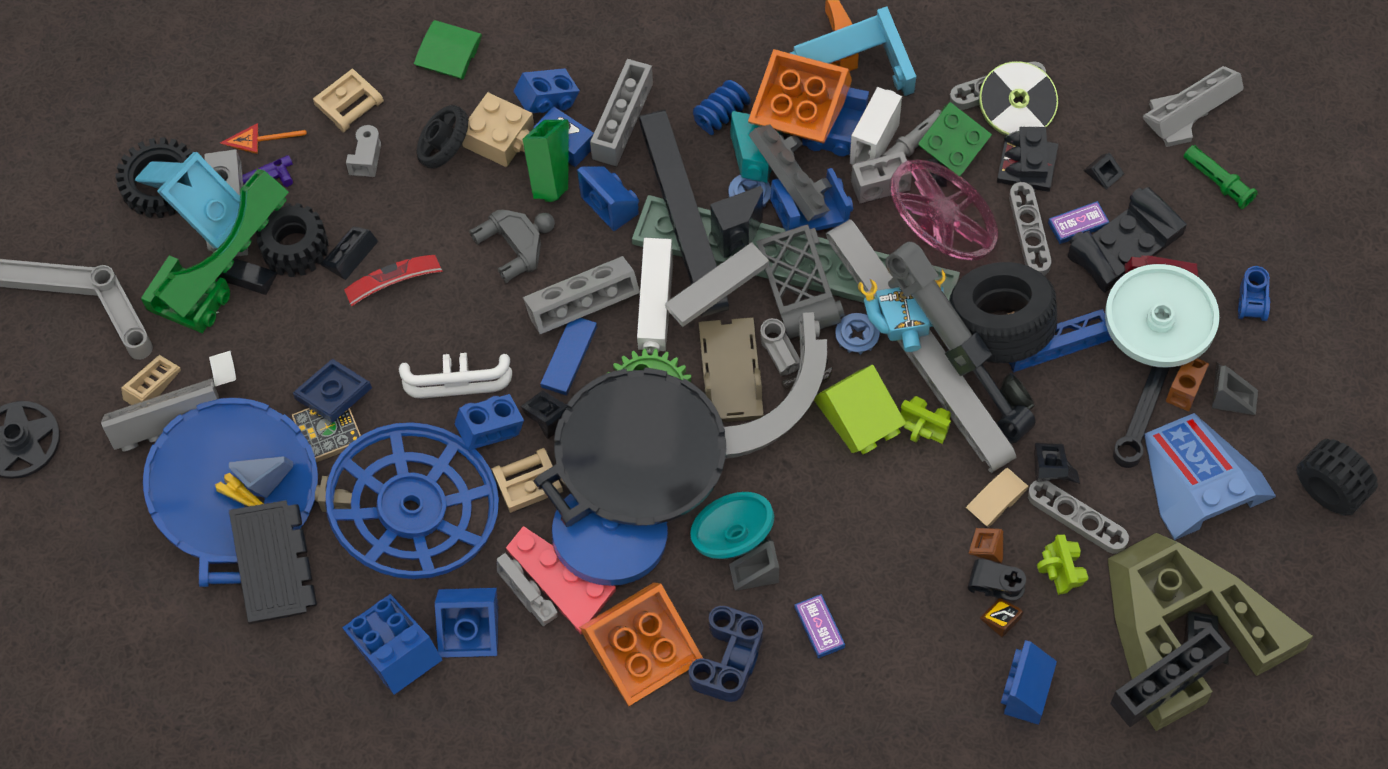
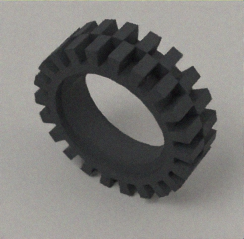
(136, 163)

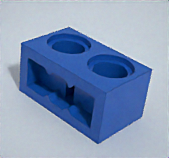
(544, 89)
(494, 419)

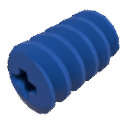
(720, 106)

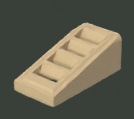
(133, 390)

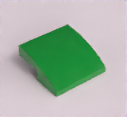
(447, 49)

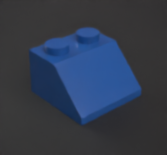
(607, 196)
(467, 622)

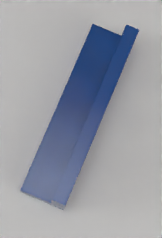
(1070, 342)

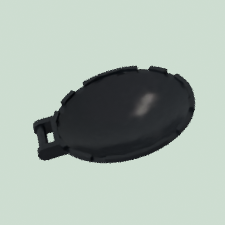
(636, 449)

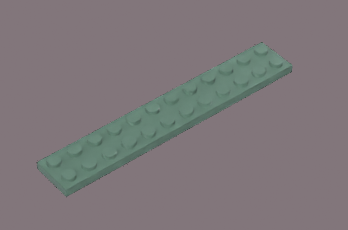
(655, 223)

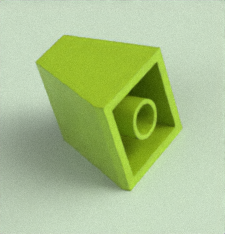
(861, 410)

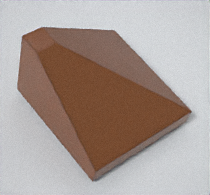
(990, 546)

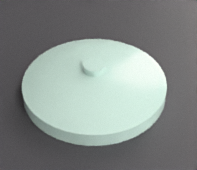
(1162, 315)

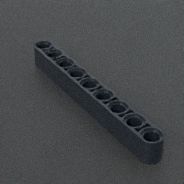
(679, 200)

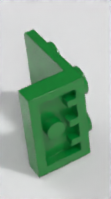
(954, 139)

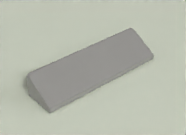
(1194, 101)

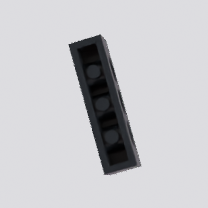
(1170, 676)

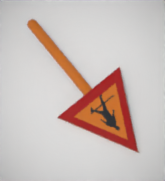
(248, 138)

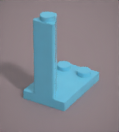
(860, 37)
(196, 195)

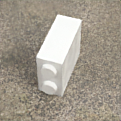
(876, 126)

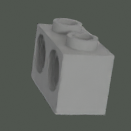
(873, 177)

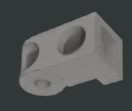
(367, 152)

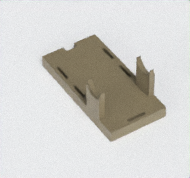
(730, 361)

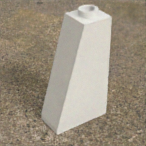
(654, 293)

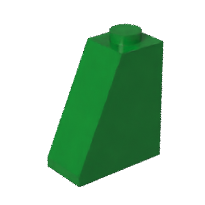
(548, 159)

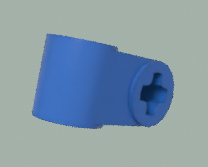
(1254, 299)

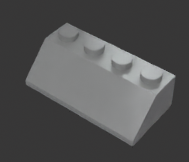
(150, 417)

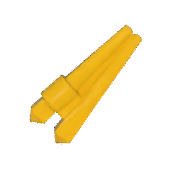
(237, 491)

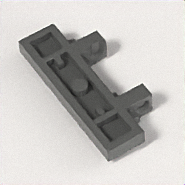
(780, 157)

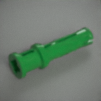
(1229, 183)

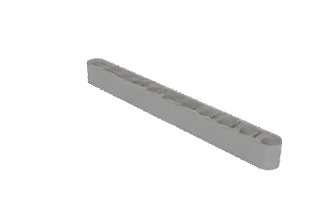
(930, 359)

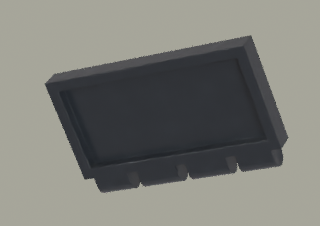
(269, 561)

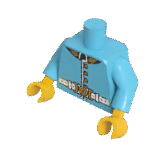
(897, 314)

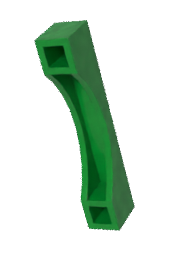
(257, 201)

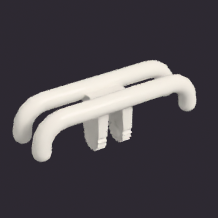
(456, 382)

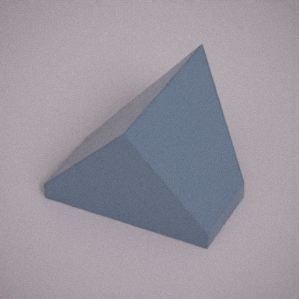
(262, 474)

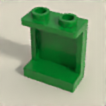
(208, 305)

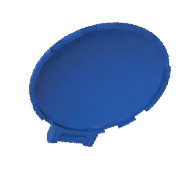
(196, 455)

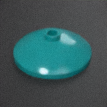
(732, 525)

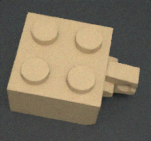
(498, 129)

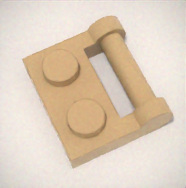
(342, 95)
(522, 490)

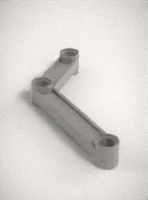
(87, 282)

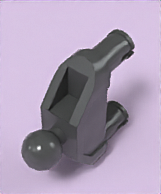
(519, 234)

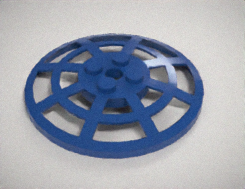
(411, 487)

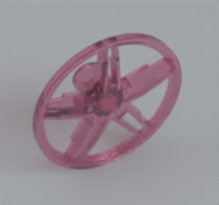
(941, 214)

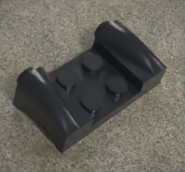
(1139, 231)

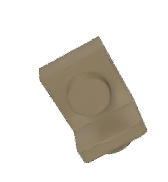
(342, 497)

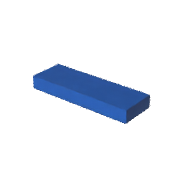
(568, 355)

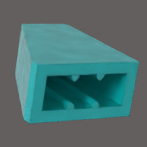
(749, 158)

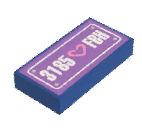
(1082, 219)
(819, 626)

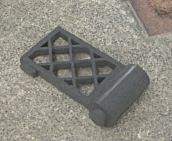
(824, 306)

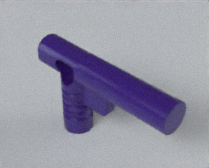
(275, 171)

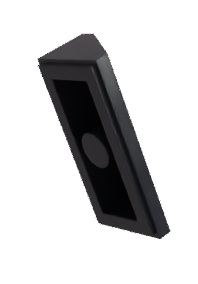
(350, 252)
(249, 276)

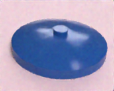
(607, 550)

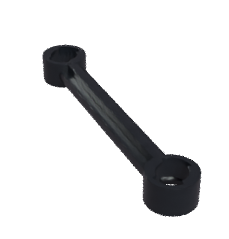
(1141, 417)

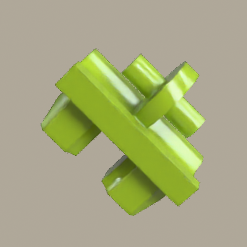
(924, 422)
(1059, 564)

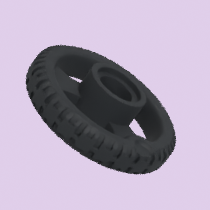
(440, 135)

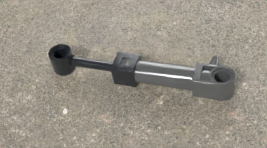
(966, 351)

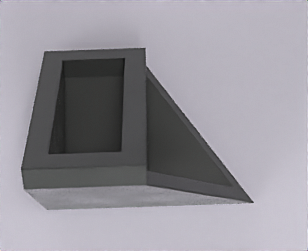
(1233, 392)
(756, 567)

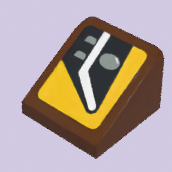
(1002, 616)

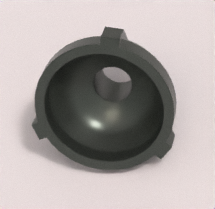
(1015, 392)

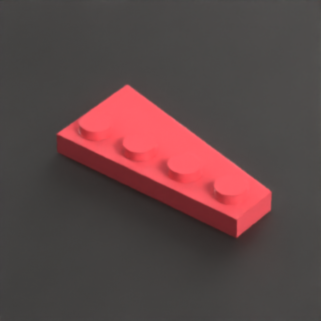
(573, 596)

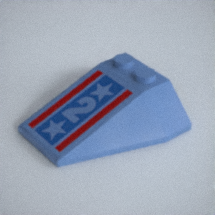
(1199, 475)

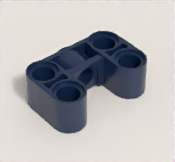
(738, 658)

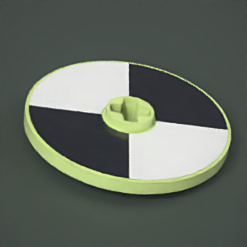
(1018, 80)

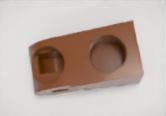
(1187, 384)

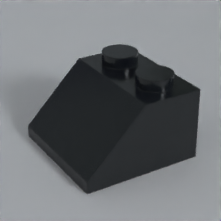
(736, 220)

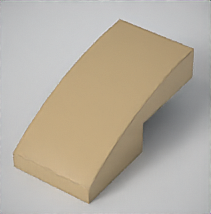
(997, 496)

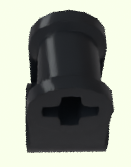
(995, 579)

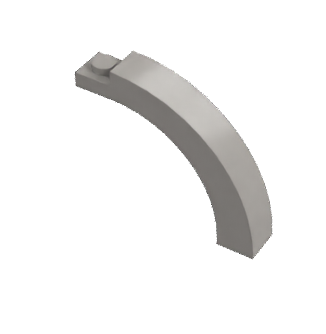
(762, 432)

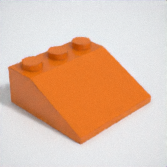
(800, 96)
(641, 643)

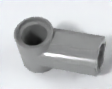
(779, 348)

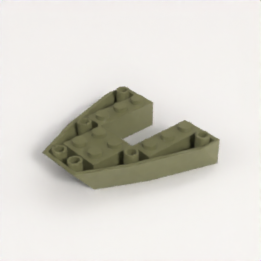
(1164, 581)

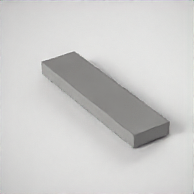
(717, 284)

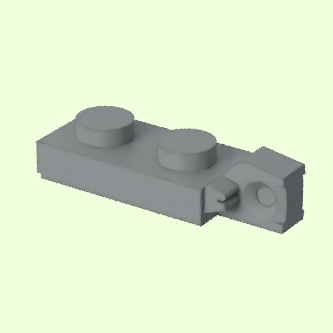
(525, 590)

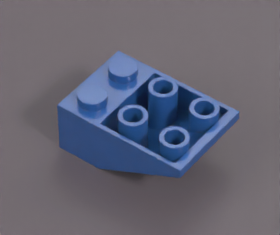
(393, 643)

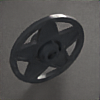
(21, 438)

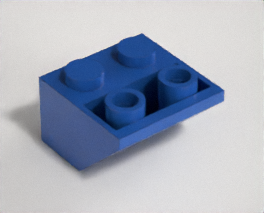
(1028, 683)

